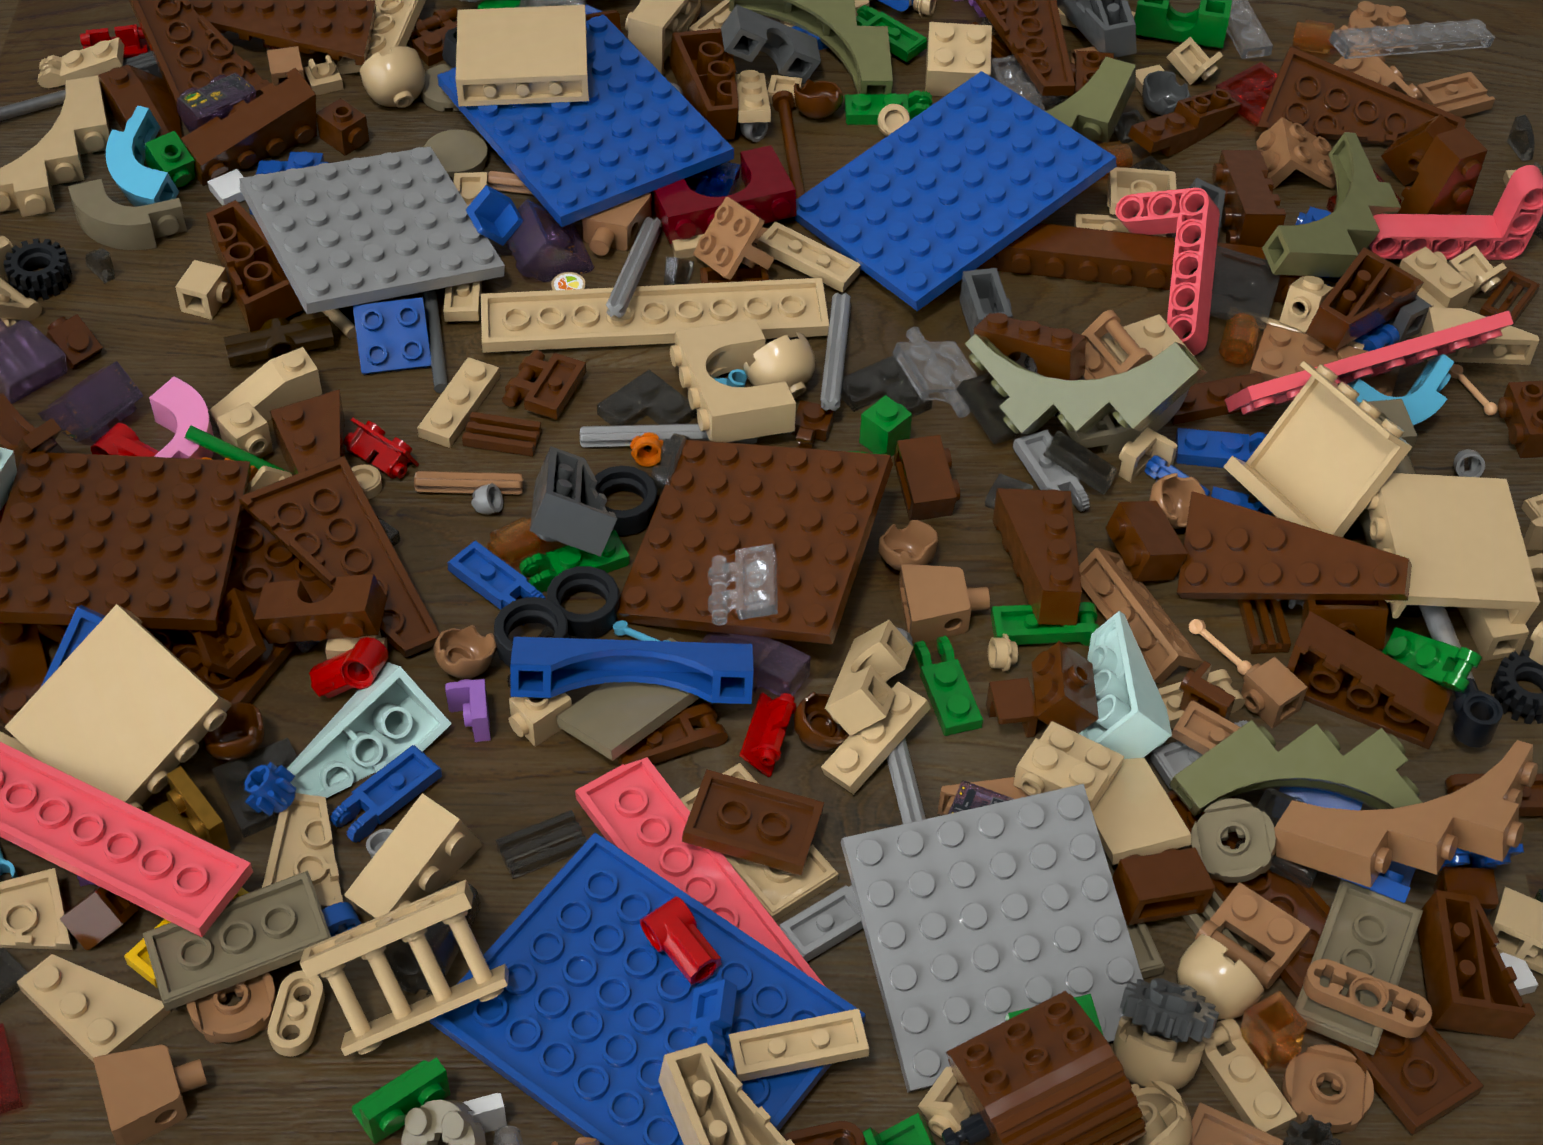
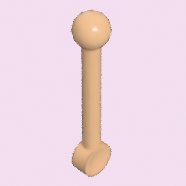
(1456, 371)
(1198, 627)

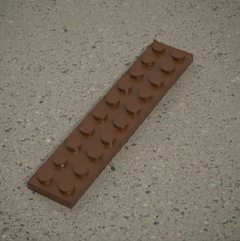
(1413, 1076)

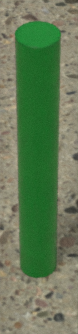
(225, 449)

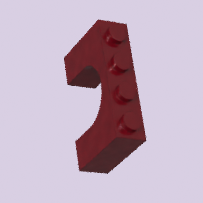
(766, 194)

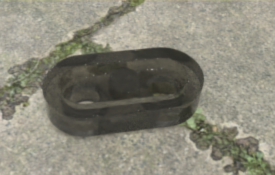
(670, 456)

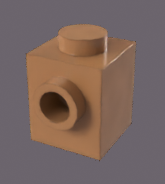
(1272, 692)

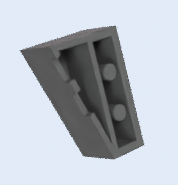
(1104, 23)
(568, 505)

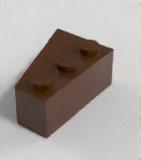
(1362, 300)

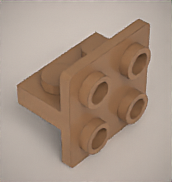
(731, 240)

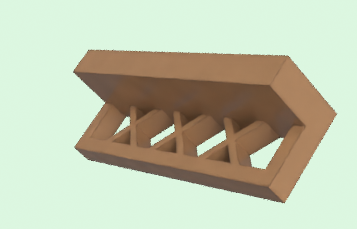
(1113, 590)

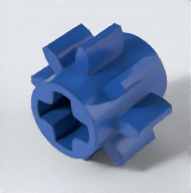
(270, 788)

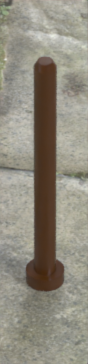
(783, 103)

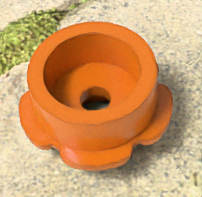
(644, 456)

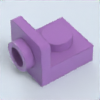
(472, 699)

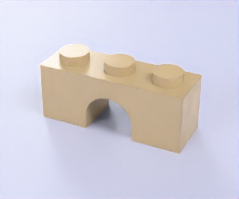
(861, 688)

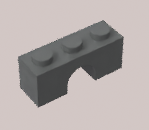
(792, 50)

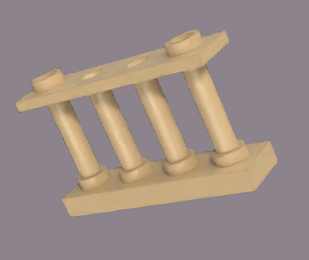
(410, 925)

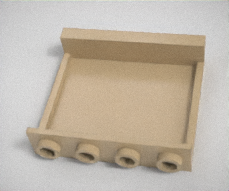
(521, 55)
(1323, 456)
(1459, 542)
(119, 712)

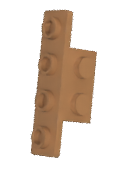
(1376, 70)

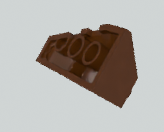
(128, 87)

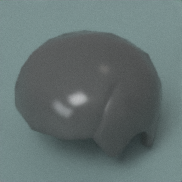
(1163, 92)

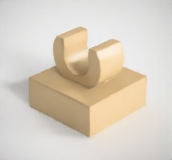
(323, 77)

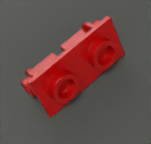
(130, 35)
(391, 456)
(767, 731)

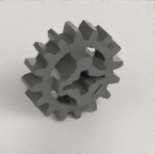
(1169, 1010)

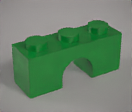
(1204, 25)

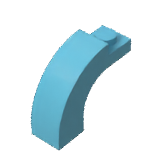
(126, 161)
(1423, 397)

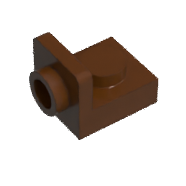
(1198, 689)

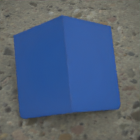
(494, 215)

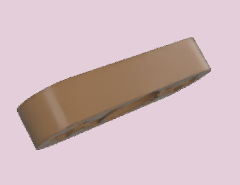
(1384, 991)

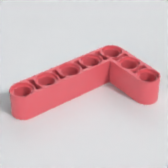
(1496, 235)
(1187, 255)

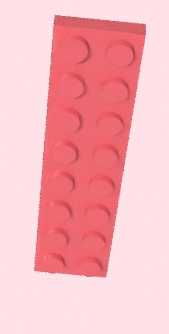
(1374, 362)
(647, 821)
(116, 844)

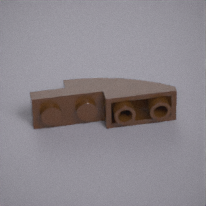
(1188, 124)

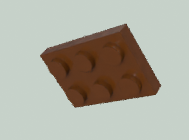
(753, 822)

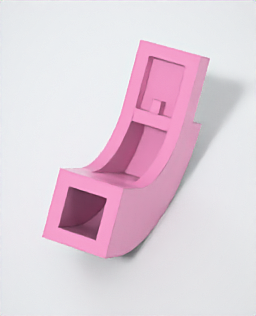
(176, 408)

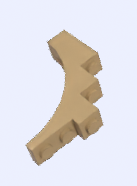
(57, 156)

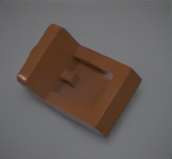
(74, 340)

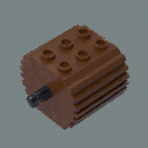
(1044, 1082)

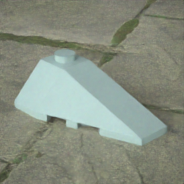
(1128, 701)
(368, 734)

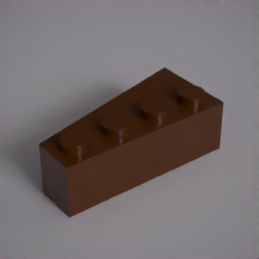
(707, 77)
(255, 130)
(1249, 200)
(251, 266)
(1042, 542)
(1366, 683)

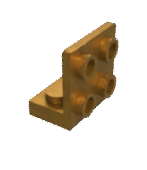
(191, 810)

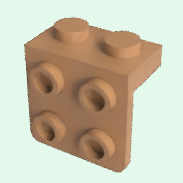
(1291, 147)

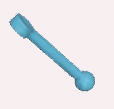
(621, 628)

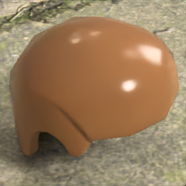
(1174, 497)
(909, 545)
(464, 652)

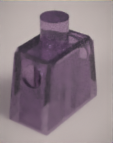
(27, 360)

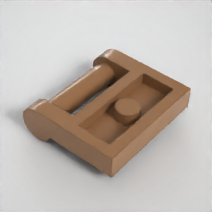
(1099, 359)
(1260, 925)

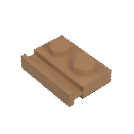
(1457, 94)

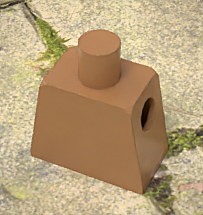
(617, 225)
(938, 601)
(145, 1091)

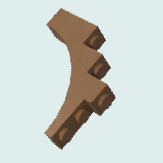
(1422, 835)

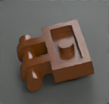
(431, 44)
(553, 387)

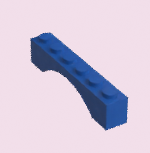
(557, 665)

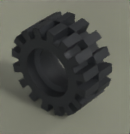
(33, 256)
(1512, 695)

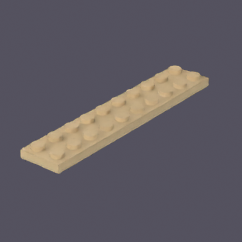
(655, 312)

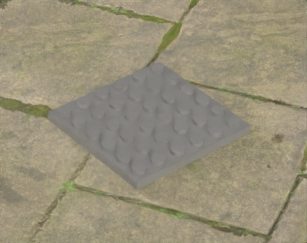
(369, 229)
(988, 921)

